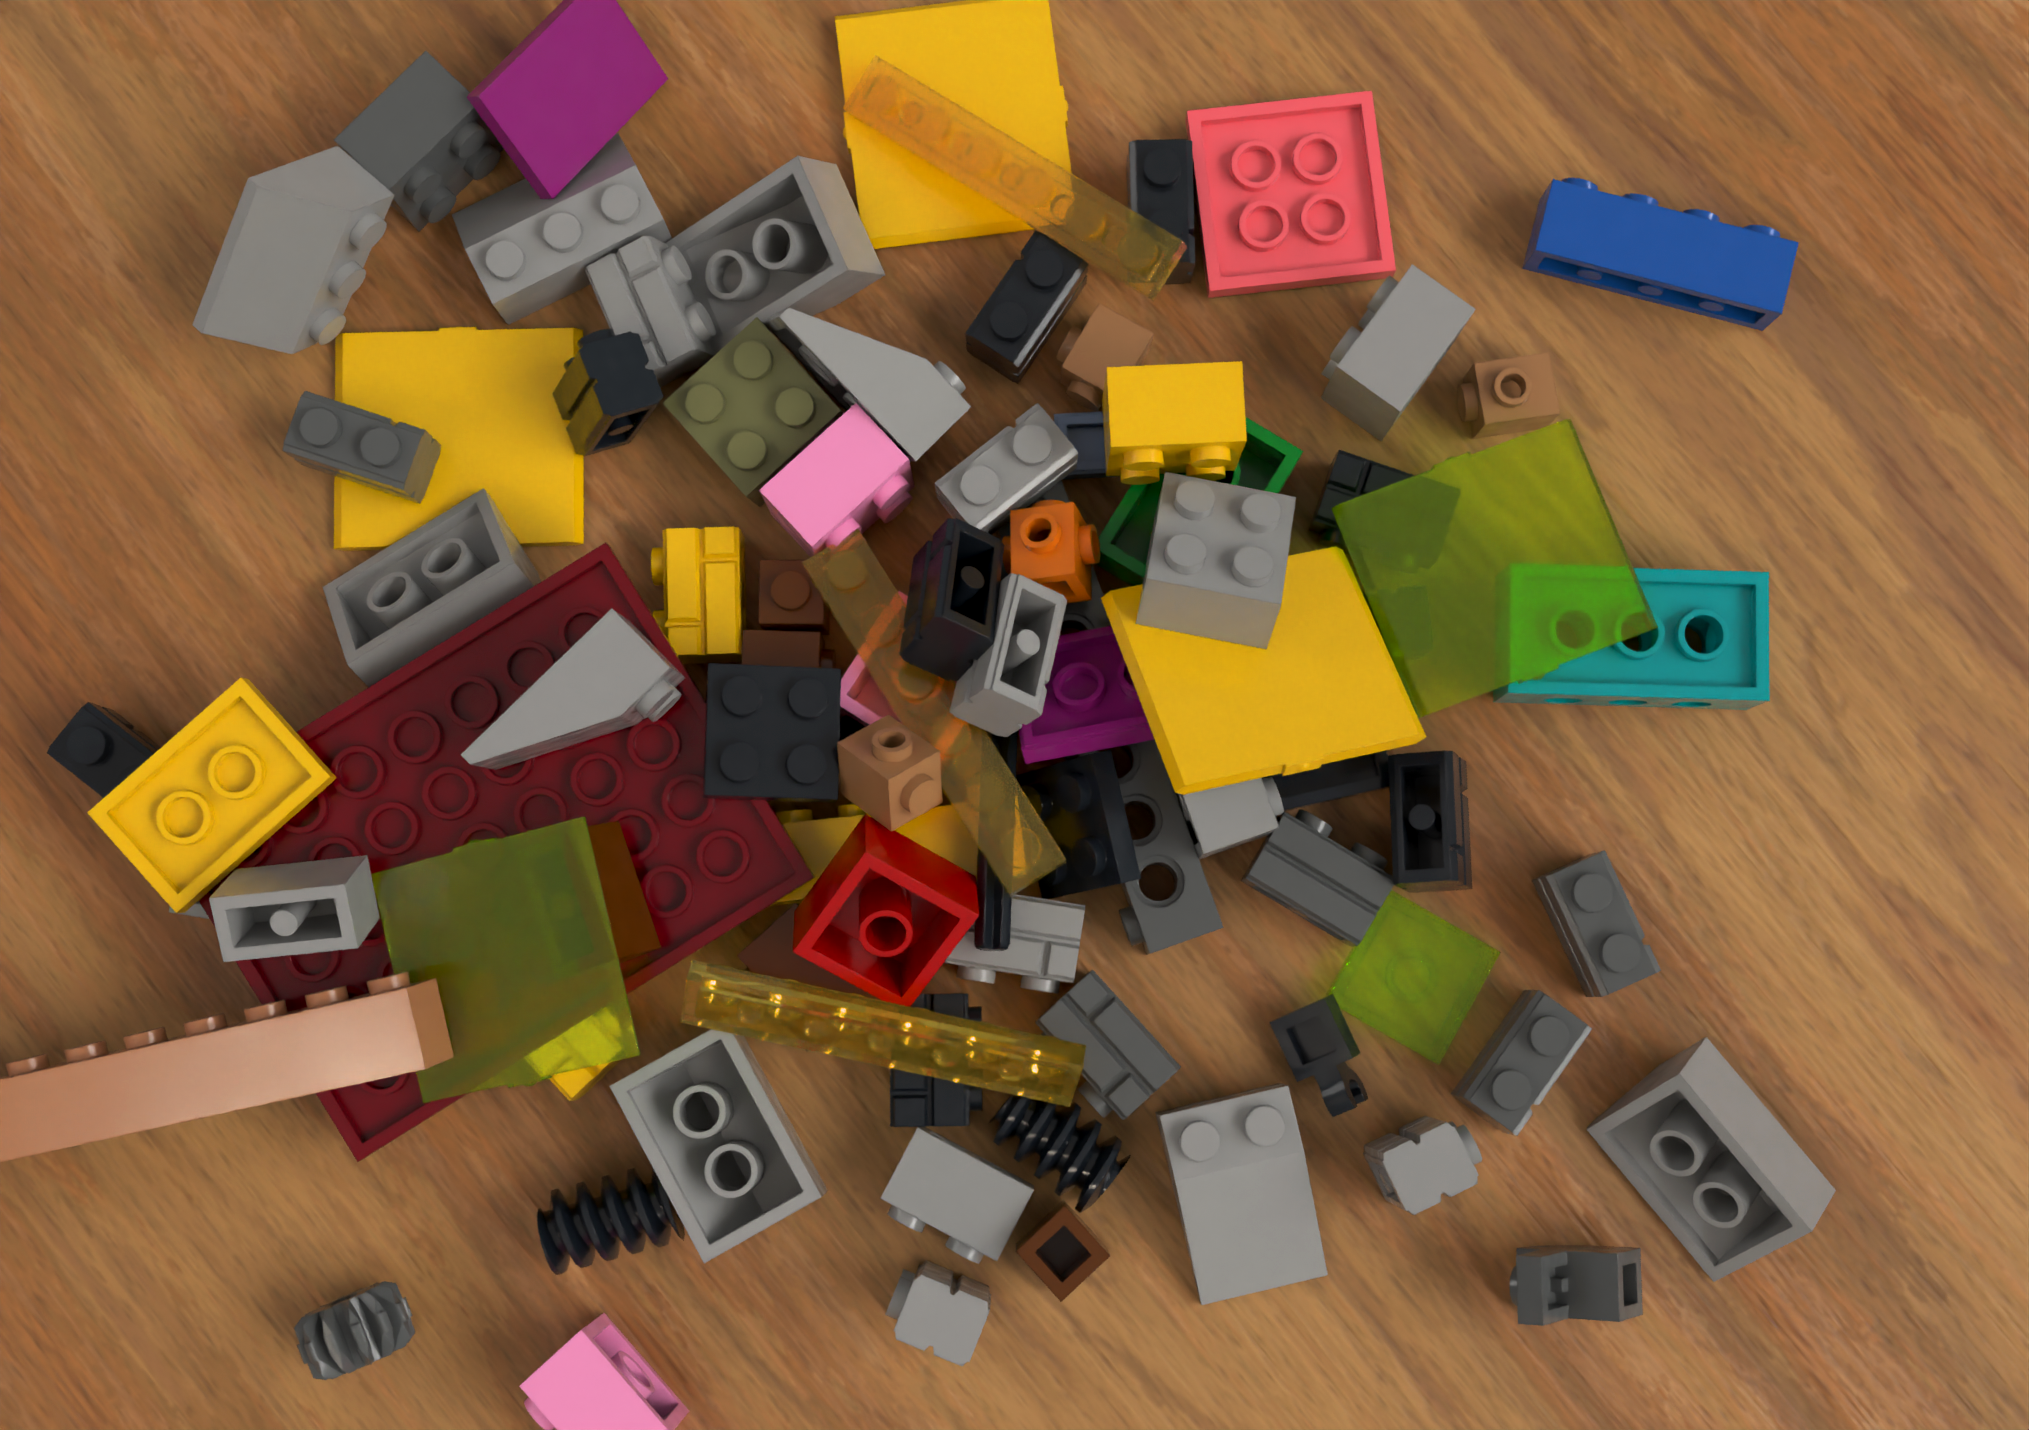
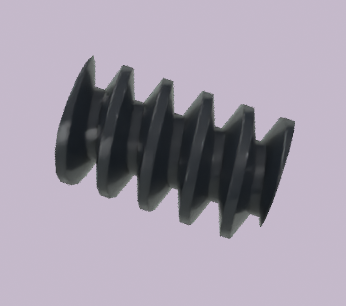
(1061, 1146)
(606, 1221)

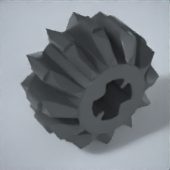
(354, 1330)

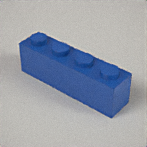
(1661, 253)

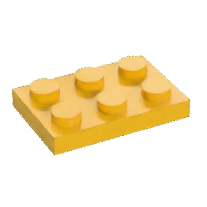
(211, 795)

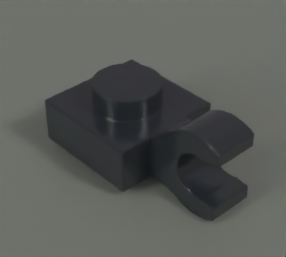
(1318, 1045)

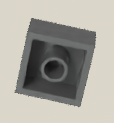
(422, 141)

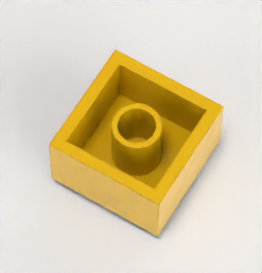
(1173, 420)

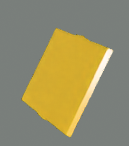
(983, 57)
(490, 411)
(1256, 712)

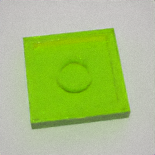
(1413, 977)

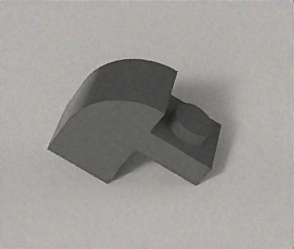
(1576, 1283)

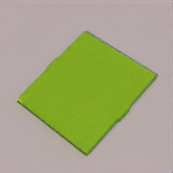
(1494, 568)
(516, 957)

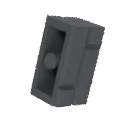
(362, 447)
(1320, 878)
(1596, 925)
(1120, 1056)
(1521, 1061)

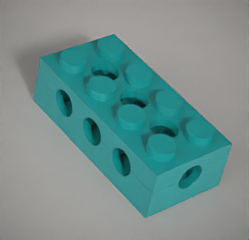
(1730, 672)

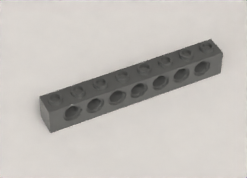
(1190, 907)

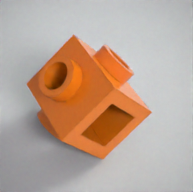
(1053, 548)

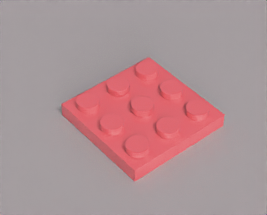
(1290, 194)

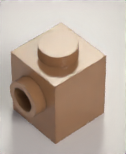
(1103, 343)
(1508, 395)
(890, 772)

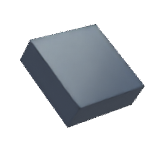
(1087, 436)

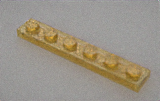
(1015, 178)
(971, 766)
(882, 1033)

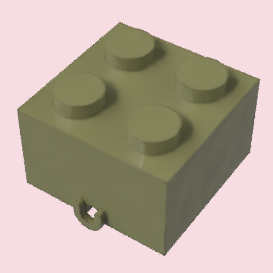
(753, 408)

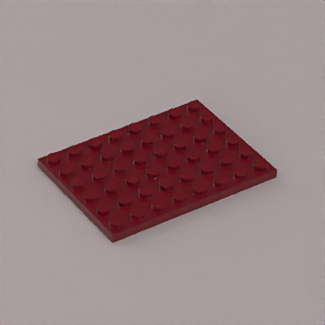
(414, 797)

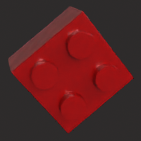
(885, 913)

